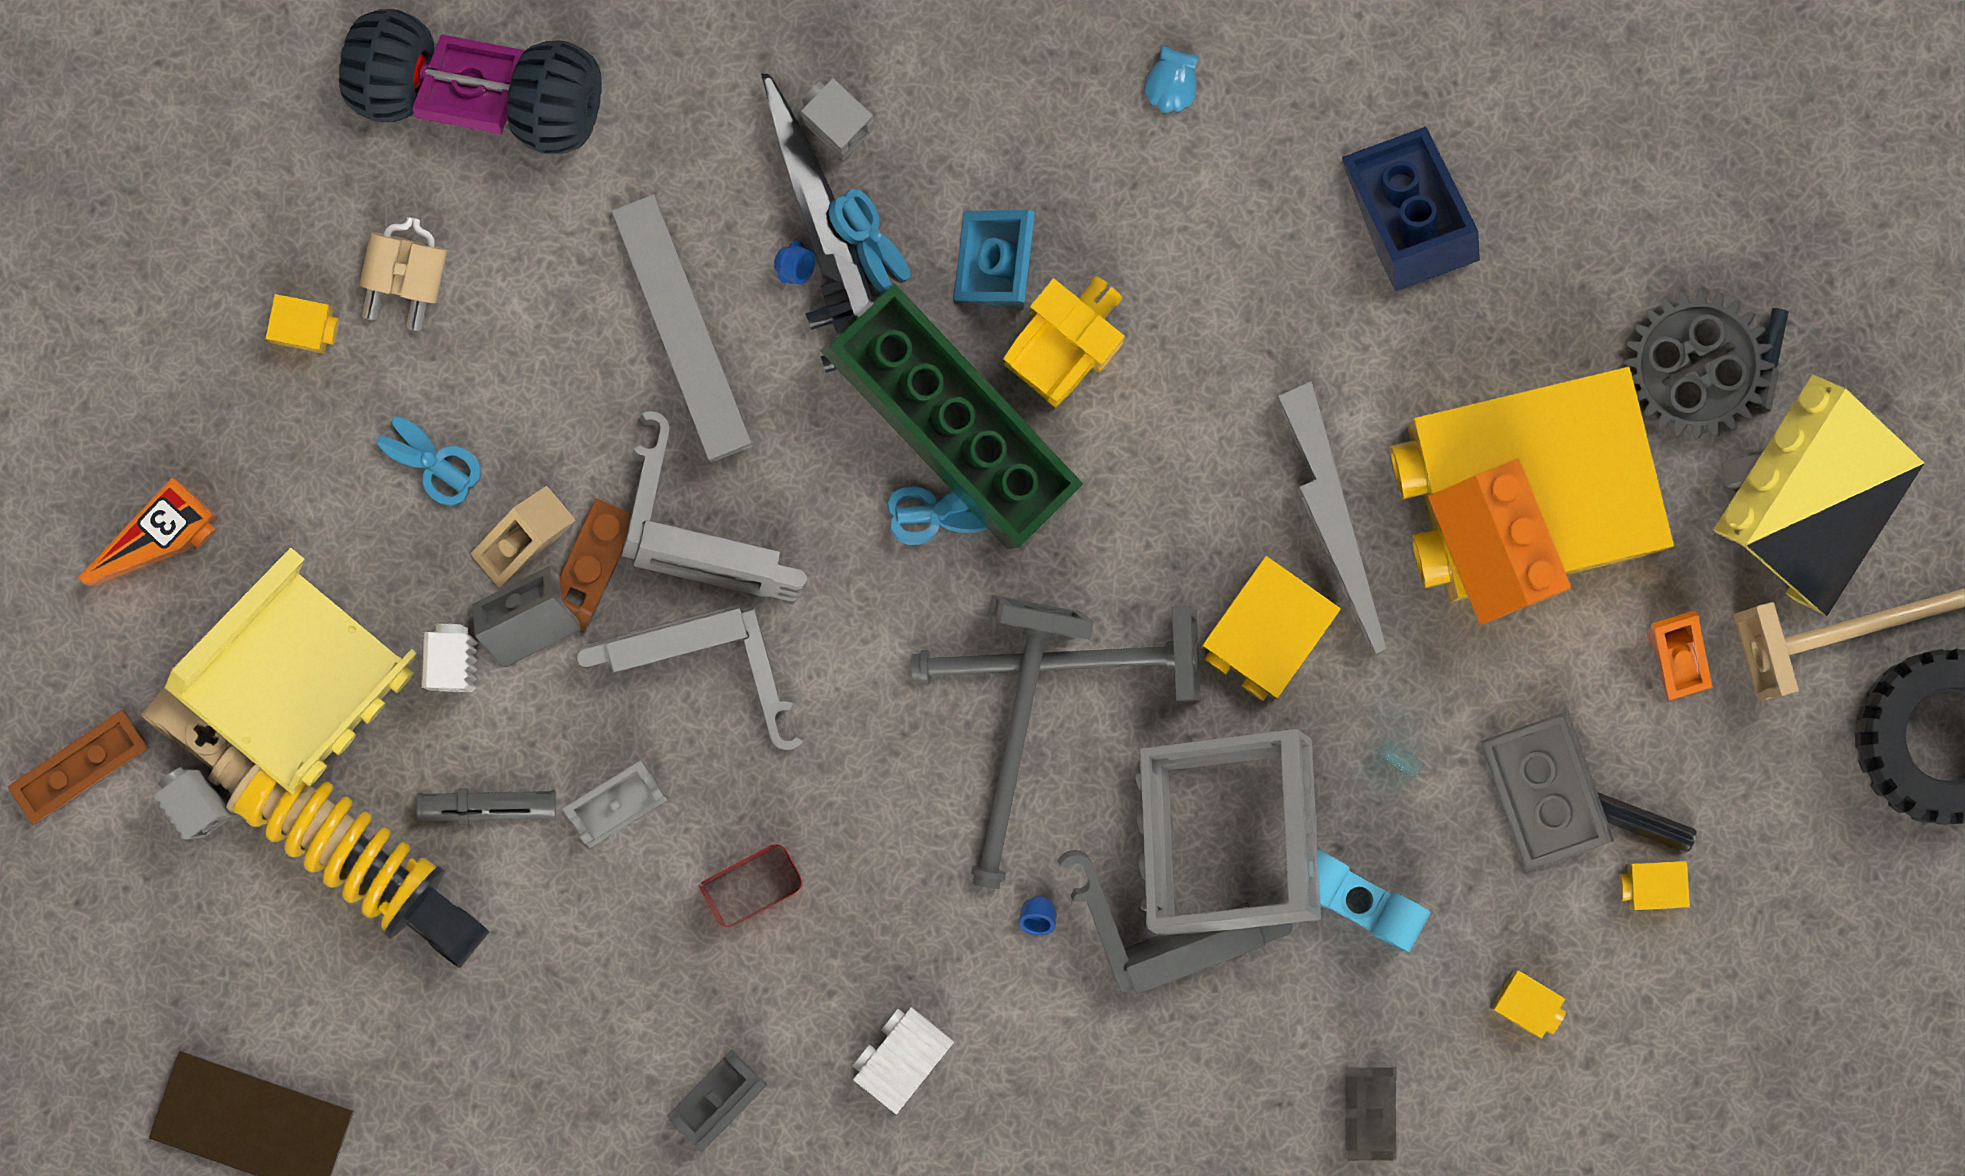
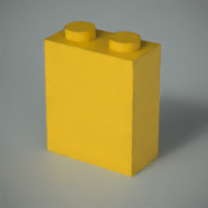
(1269, 630)

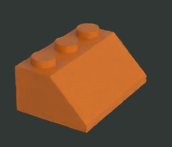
(1499, 541)

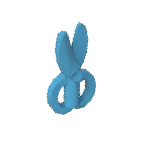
(870, 243)
(423, 455)
(947, 513)

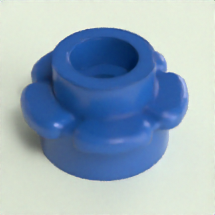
(794, 263)

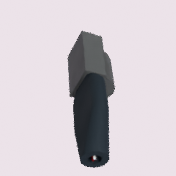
(1774, 337)

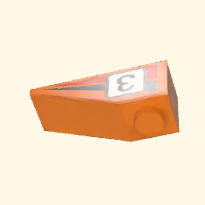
(159, 531)

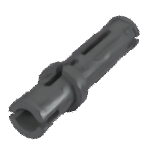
(486, 806)

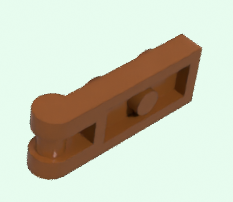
(594, 558)

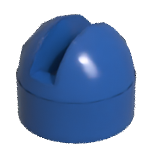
(1038, 916)

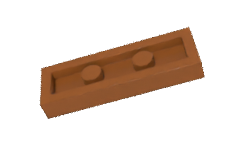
(78, 767)

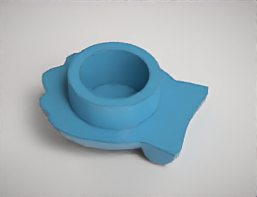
(1172, 80)

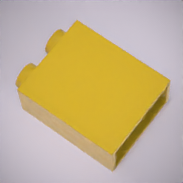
(1581, 457)

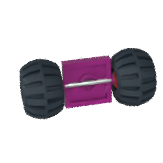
(543, 91)

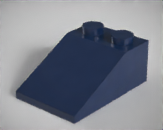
(1412, 209)

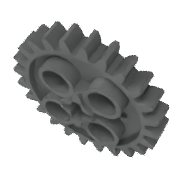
(1680, 327)

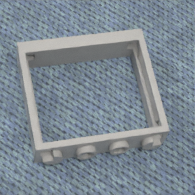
(1300, 831)

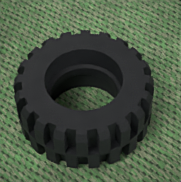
(1884, 737)

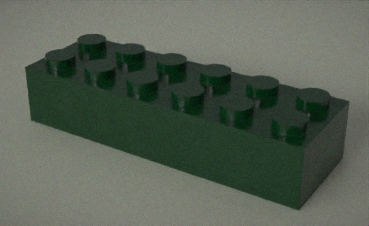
(951, 417)

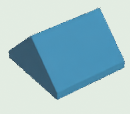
(994, 257)

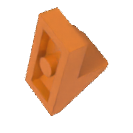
(1680, 655)

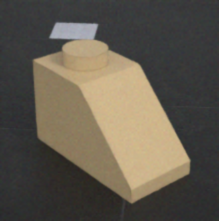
(522, 536)

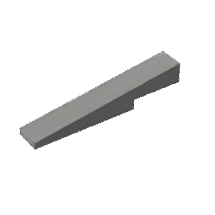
(682, 328)
(1328, 508)

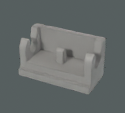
(615, 804)

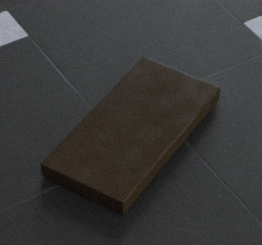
(248, 1121)

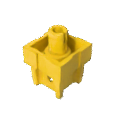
(1065, 339)

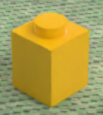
(301, 324)
(1655, 885)
(1530, 1005)

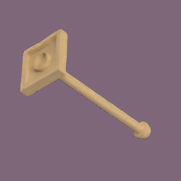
(1769, 651)

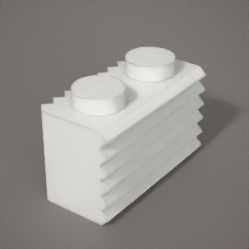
(449, 659)
(902, 1059)

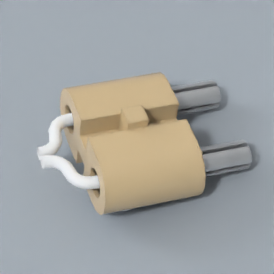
(402, 269)

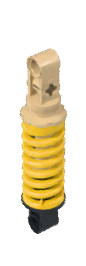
(328, 839)

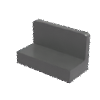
(524, 617)

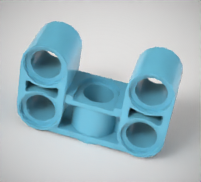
(1388, 915)

